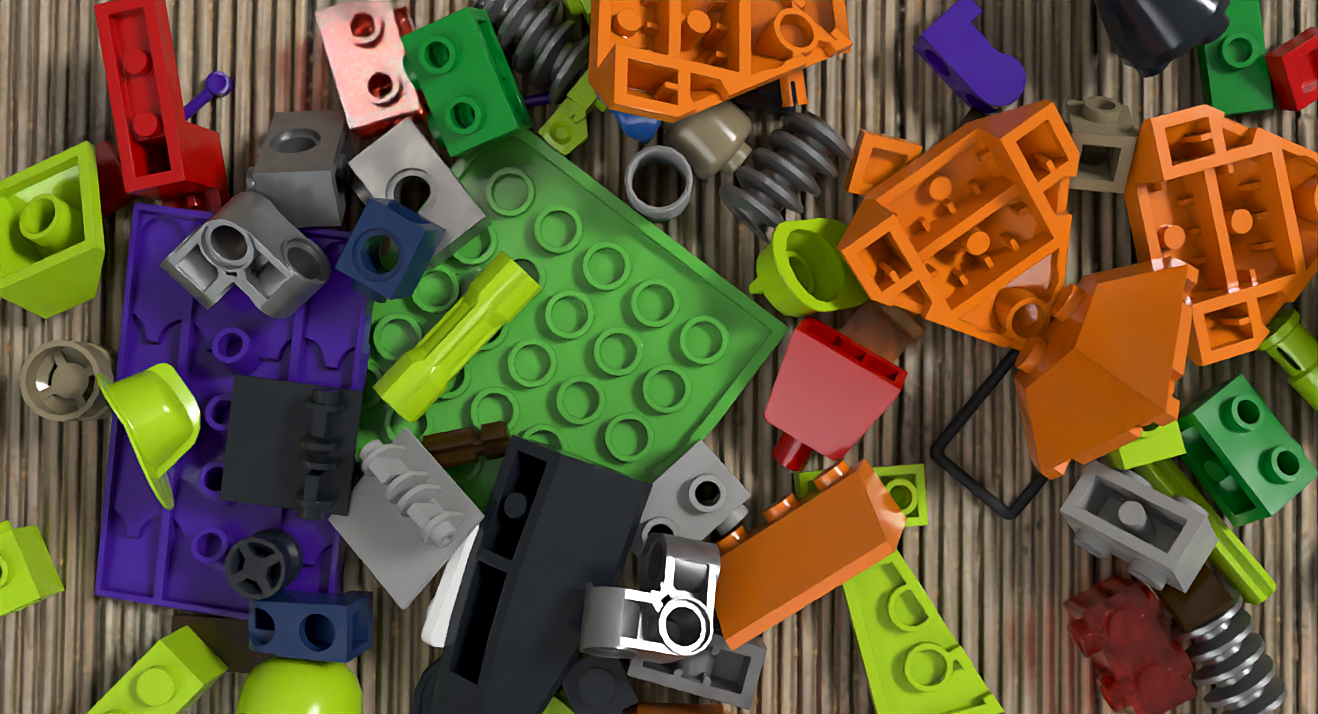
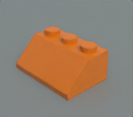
(804, 549)

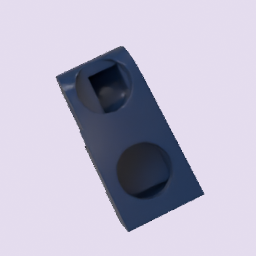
(312, 625)

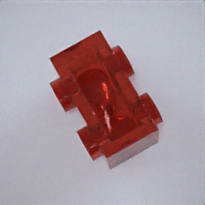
(367, 64)
(1122, 635)

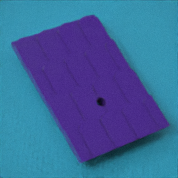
(181, 553)

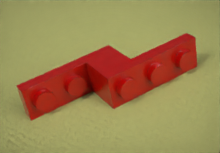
(156, 145)

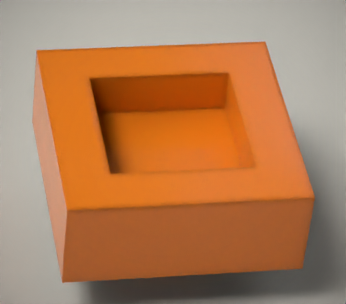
(877, 159)

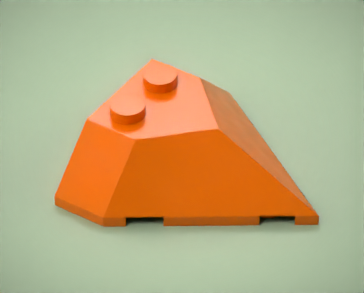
(693, 54)
(1233, 209)
(974, 228)
(1105, 363)

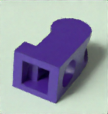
(969, 62)

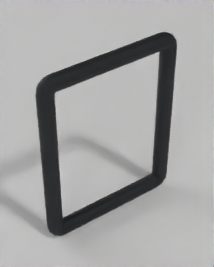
(963, 477)

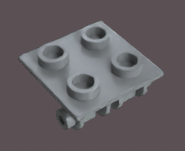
(405, 516)

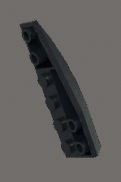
(523, 588)

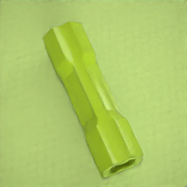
(427, 369)

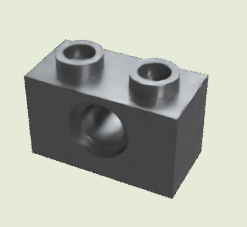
(408, 158)
(306, 166)

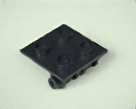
(291, 445)

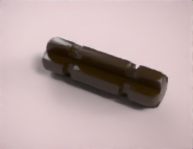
(464, 445)

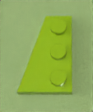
(907, 647)

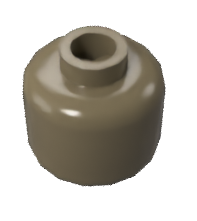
(711, 139)

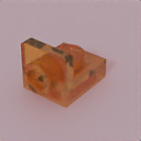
(882, 328)

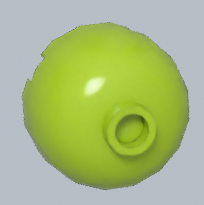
(300, 687)

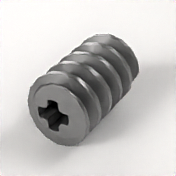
(539, 44)
(784, 172)
(1233, 662)

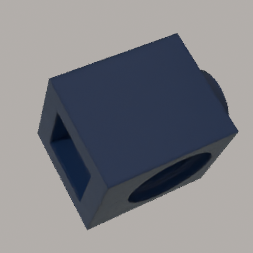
(415, 241)

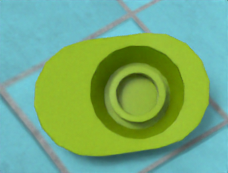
(805, 271)
(158, 418)

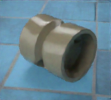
(60, 380)

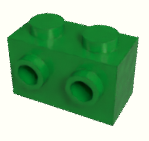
(464, 82)
(1242, 452)

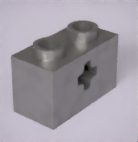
(711, 673)

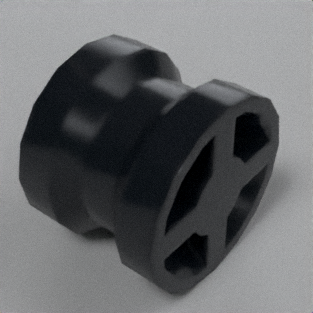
(251, 571)

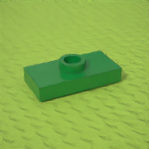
(1235, 66)

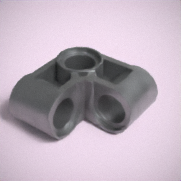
(254, 249)
(675, 581)

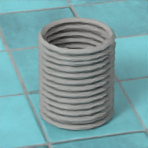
(656, 155)

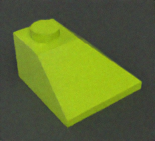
(52, 233)

